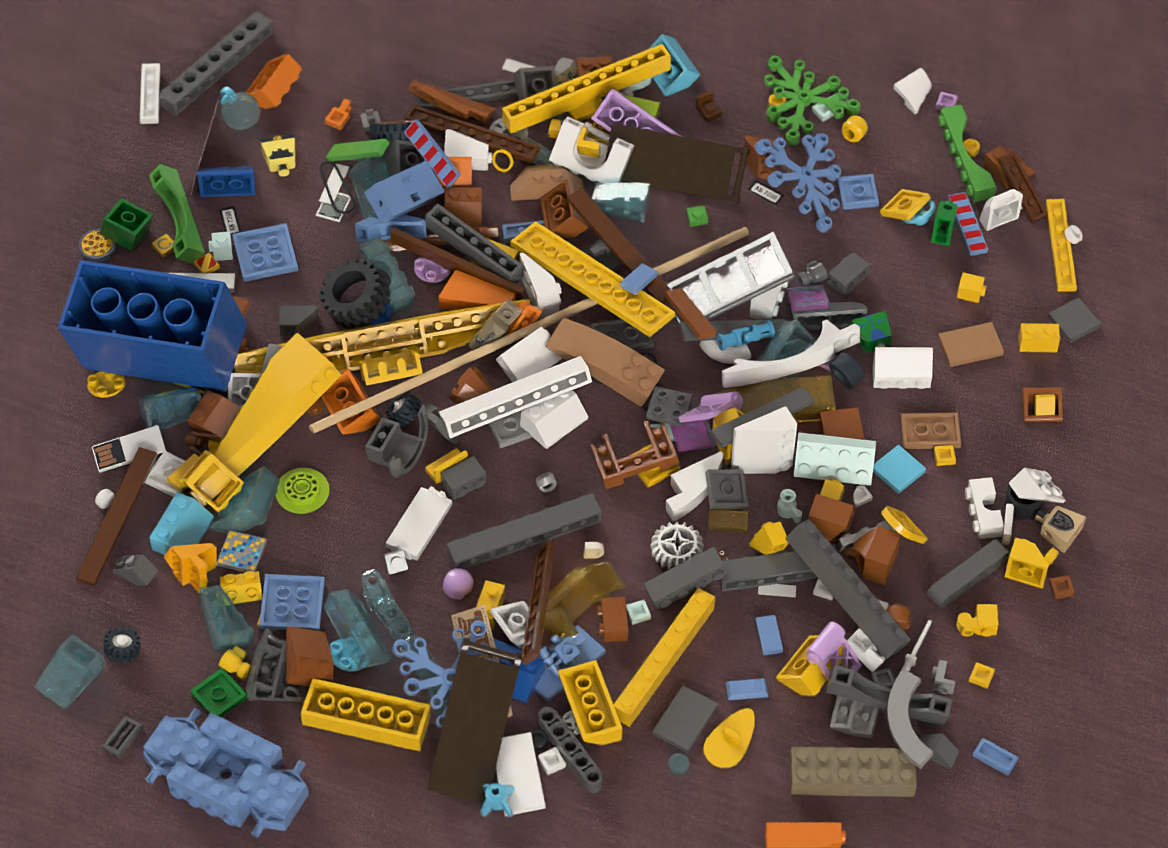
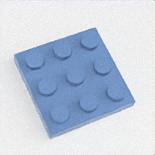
(265, 252)
(292, 602)

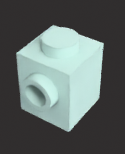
(221, 246)

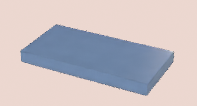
(589, 650)

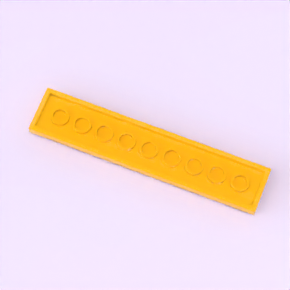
(592, 279)

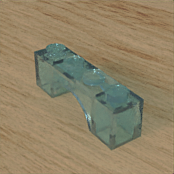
(378, 254)

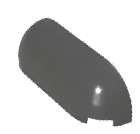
(839, 314)

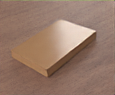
(970, 344)
(930, 430)

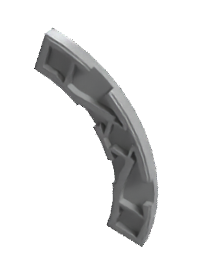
(899, 719)

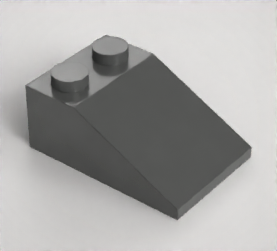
(534, 81)
(401, 156)

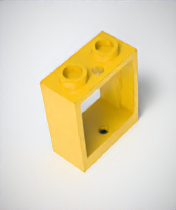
(197, 471)

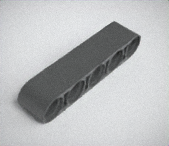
(968, 574)
(571, 758)

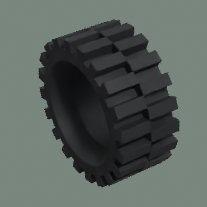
(367, 305)

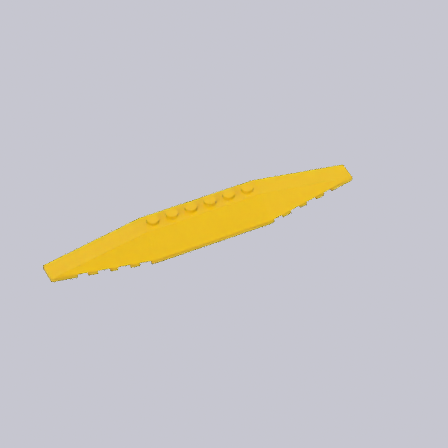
(425, 334)

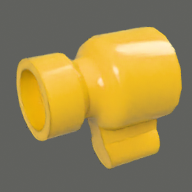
(232, 662)

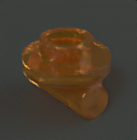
(316, 408)

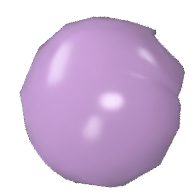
(458, 583)

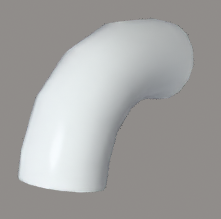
(731, 353)

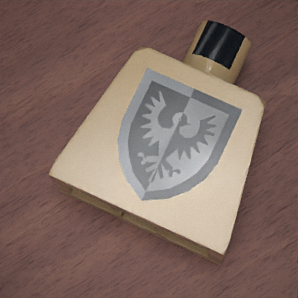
(1060, 526)

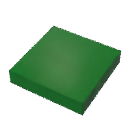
(218, 693)

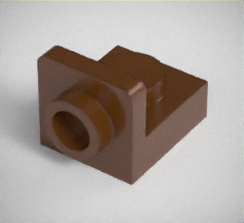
(707, 106)

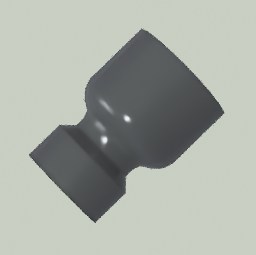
(815, 273)

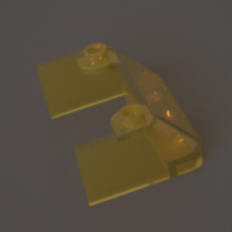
(577, 593)

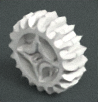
(665, 540)

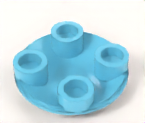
(341, 656)

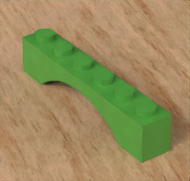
(977, 180)
(169, 187)

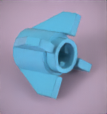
(497, 798)

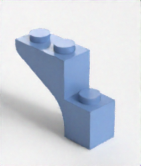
(373, 228)

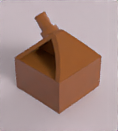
(831, 517)
(875, 553)

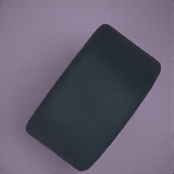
(847, 370)

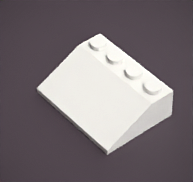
(765, 444)

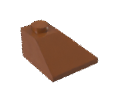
(992, 166)

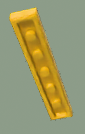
(1060, 245)

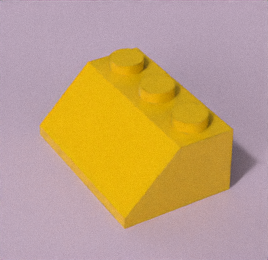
(803, 675)

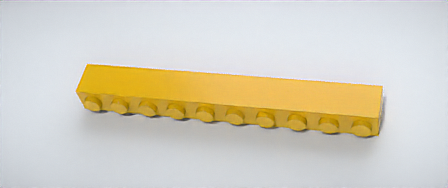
(586, 88)

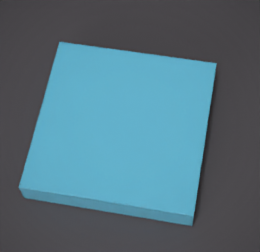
(898, 469)

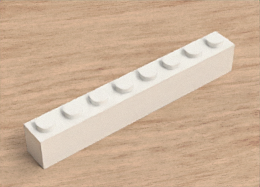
(515, 396)

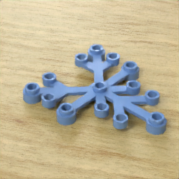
(805, 175)
(422, 661)

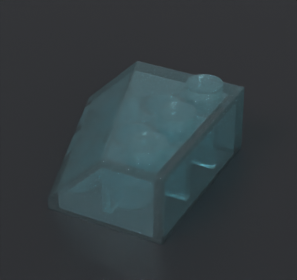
(168, 407)
(250, 504)

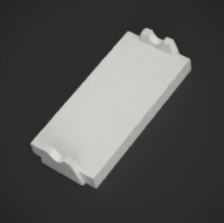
(419, 522)

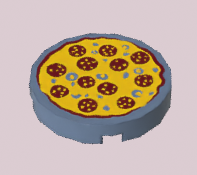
(96, 247)

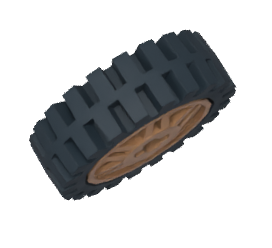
(390, 130)

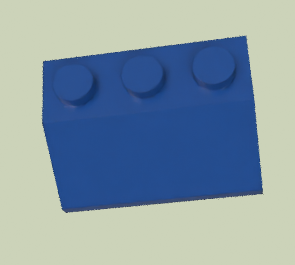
(227, 181)
(527, 675)

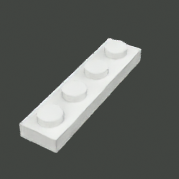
(150, 93)

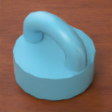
(225, 92)

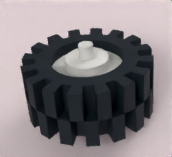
(403, 408)
(121, 644)

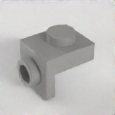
(942, 685)

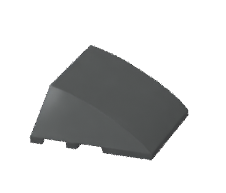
(268, 673)

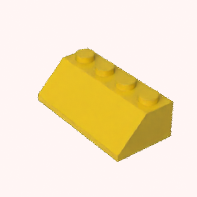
(591, 703)

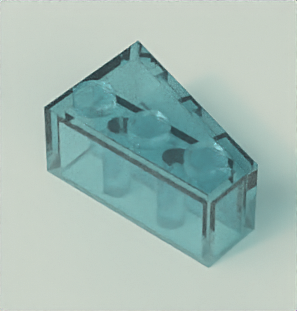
(623, 199)
(223, 621)

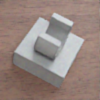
(368, 118)

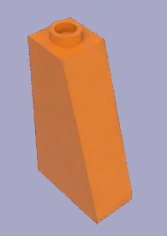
(468, 292)
(804, 835)

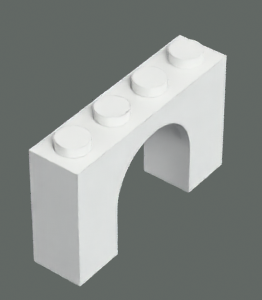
(567, 155)

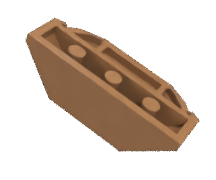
(539, 180)

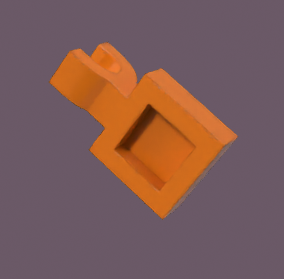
(339, 116)

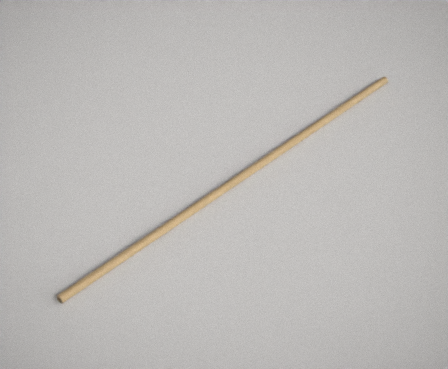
(510, 338)

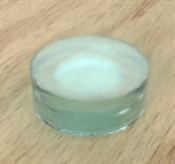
(678, 763)

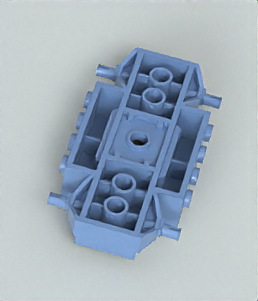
(198, 758)

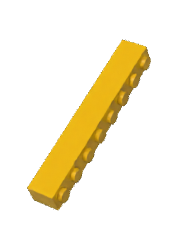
(664, 656)

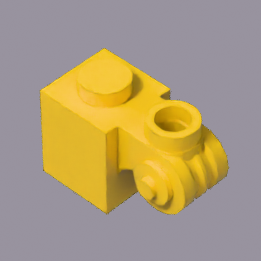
(984, 622)

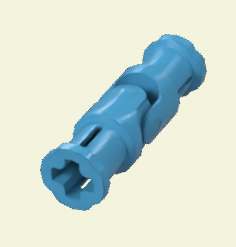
(745, 335)

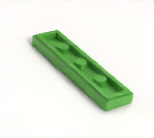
(357, 150)

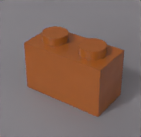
(614, 619)

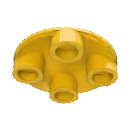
(105, 384)

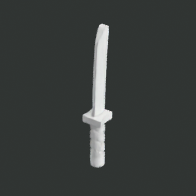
(911, 659)

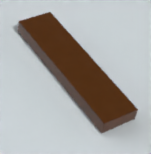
(1020, 182)

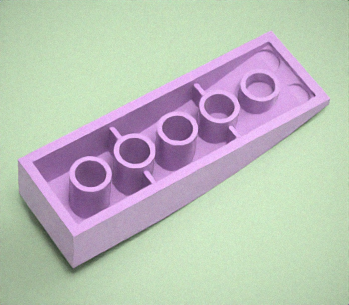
(624, 112)

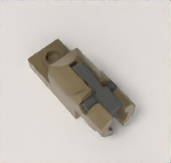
(496, 325)

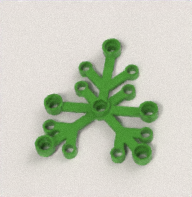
(804, 97)

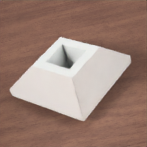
(1036, 485)

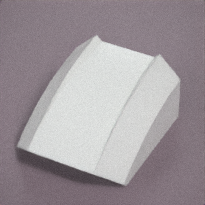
(1001, 209)

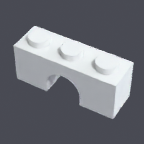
(986, 522)

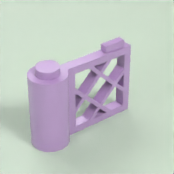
(712, 406)
(827, 646)

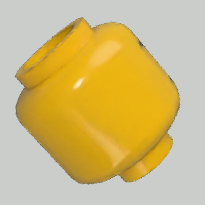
(854, 128)

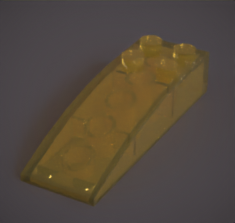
(761, 393)

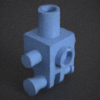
(562, 651)

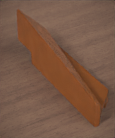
(452, 103)

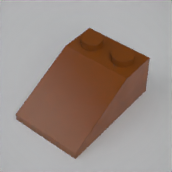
(213, 415)
(307, 657)

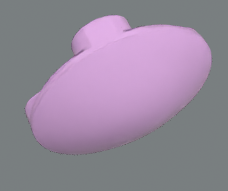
(430, 271)

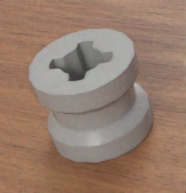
(568, 719)

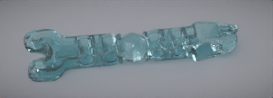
(383, 604)

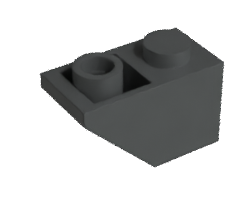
(296, 319)
(135, 569)

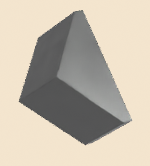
(943, 750)

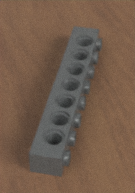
(216, 63)

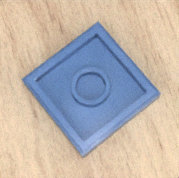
(857, 191)

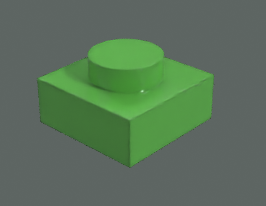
(697, 216)

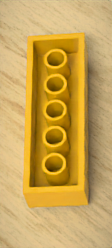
(366, 714)

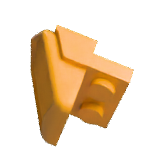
(192, 563)

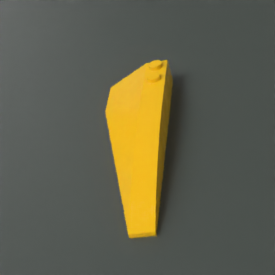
(282, 395)

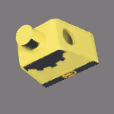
(279, 153)

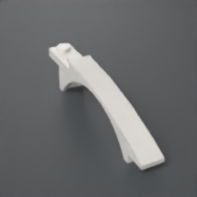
(822, 351)

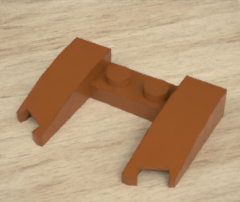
(614, 471)

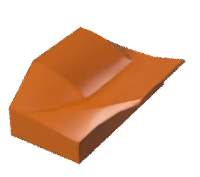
(528, 316)

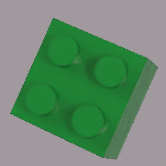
(126, 224)

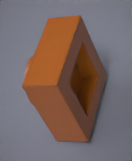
(1061, 587)

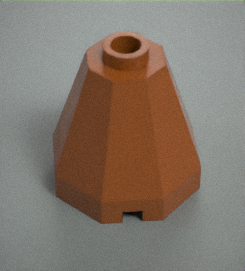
(469, 386)

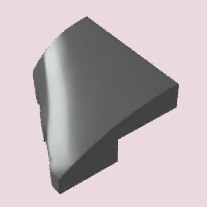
(435, 421)

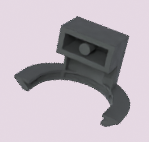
(395, 448)

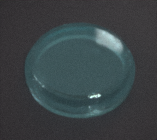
(240, 111)

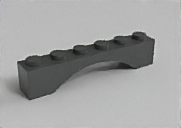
(853, 686)

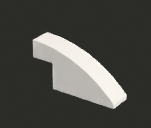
(691, 486)

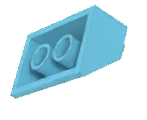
(682, 70)
(181, 524)

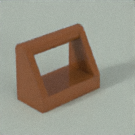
(1028, 398)

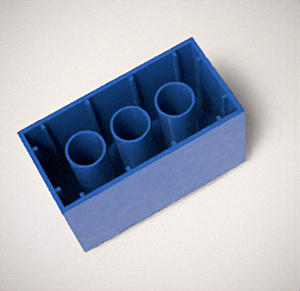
(153, 325)

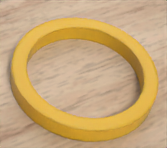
(495, 164)

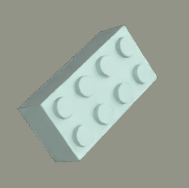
(834, 458)

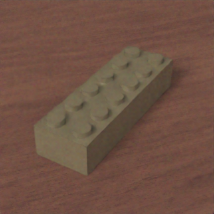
(851, 772)

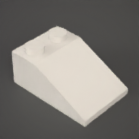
(540, 287)

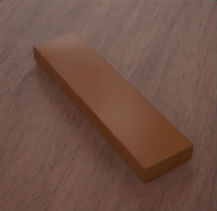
(690, 313)

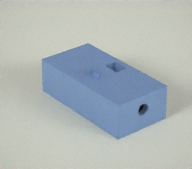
(404, 192)

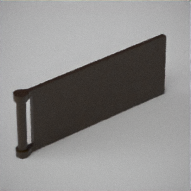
(680, 163)
(474, 723)

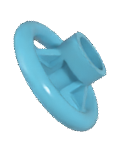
(922, 216)

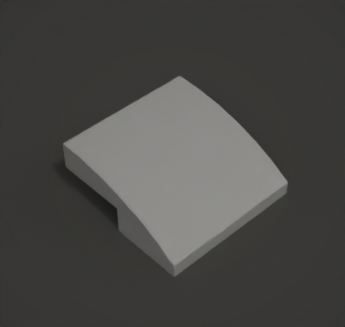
(854, 718)

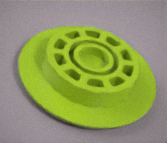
(301, 484)

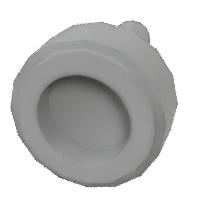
(544, 480)

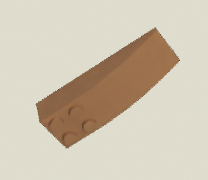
(607, 360)

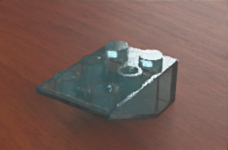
(70, 671)

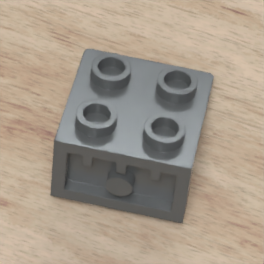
(668, 405)

